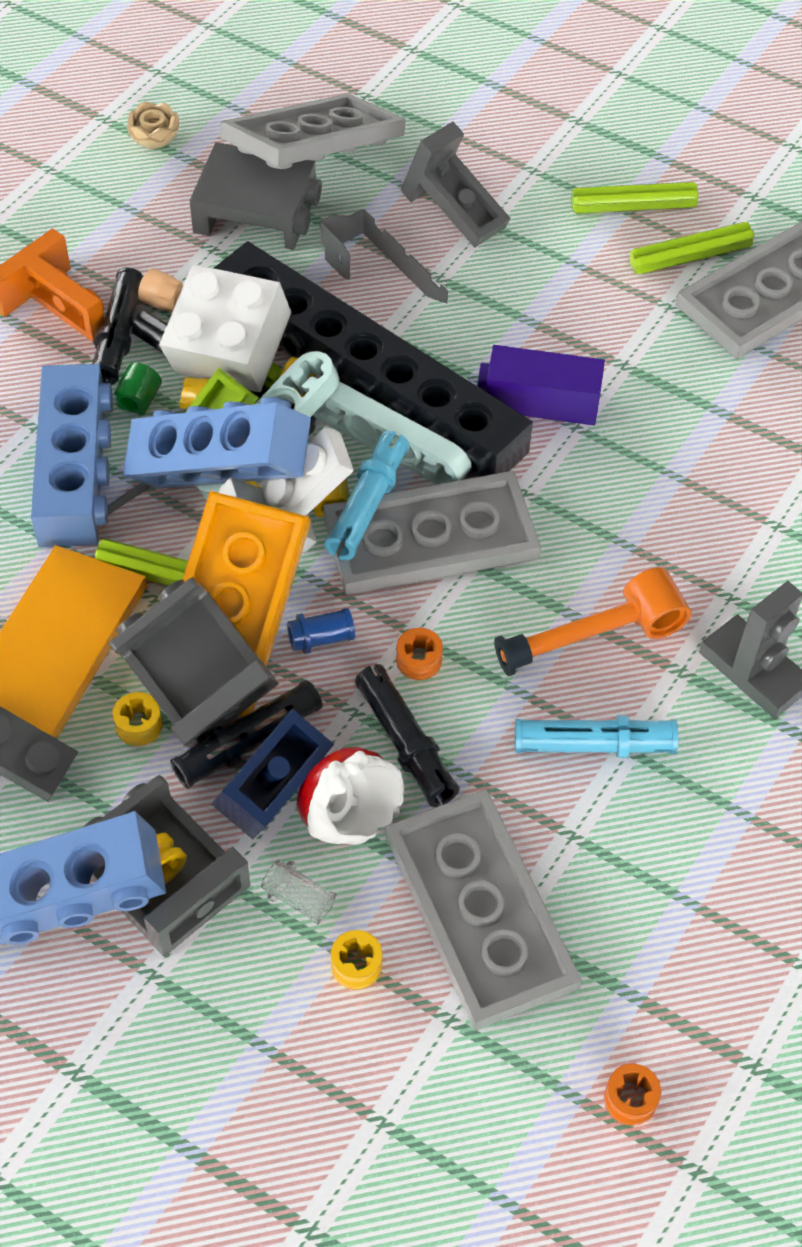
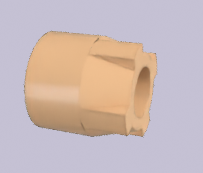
(159, 290)

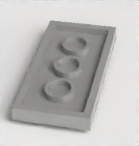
(312, 130)
(750, 295)
(439, 533)
(482, 909)

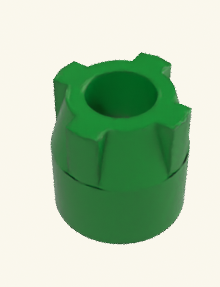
(137, 388)

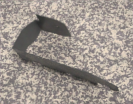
(341, 228)

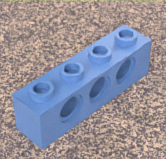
(218, 444)
(69, 456)
(67, 862)

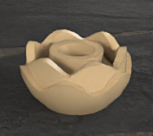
(153, 125)

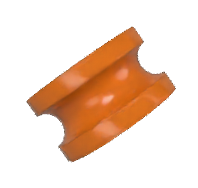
(423, 639)
(641, 1077)

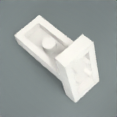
(324, 469)

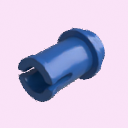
(320, 630)

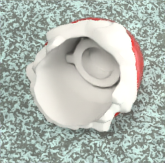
(350, 796)

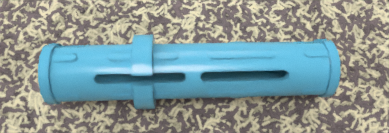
(375, 479)
(607, 736)

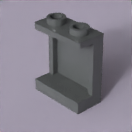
(251, 192)
(193, 661)
(201, 887)

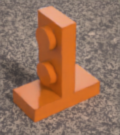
(41, 275)

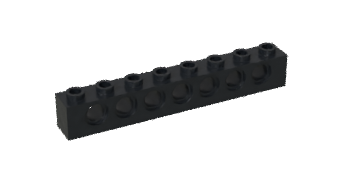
(391, 368)

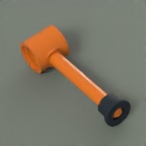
(651, 603)

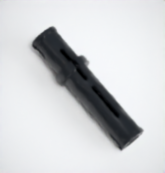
(113, 339)
(416, 751)
(195, 765)

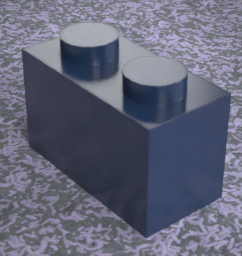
(272, 774)

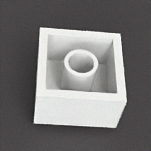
(226, 324)

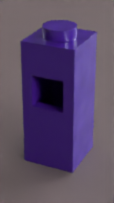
(544, 383)

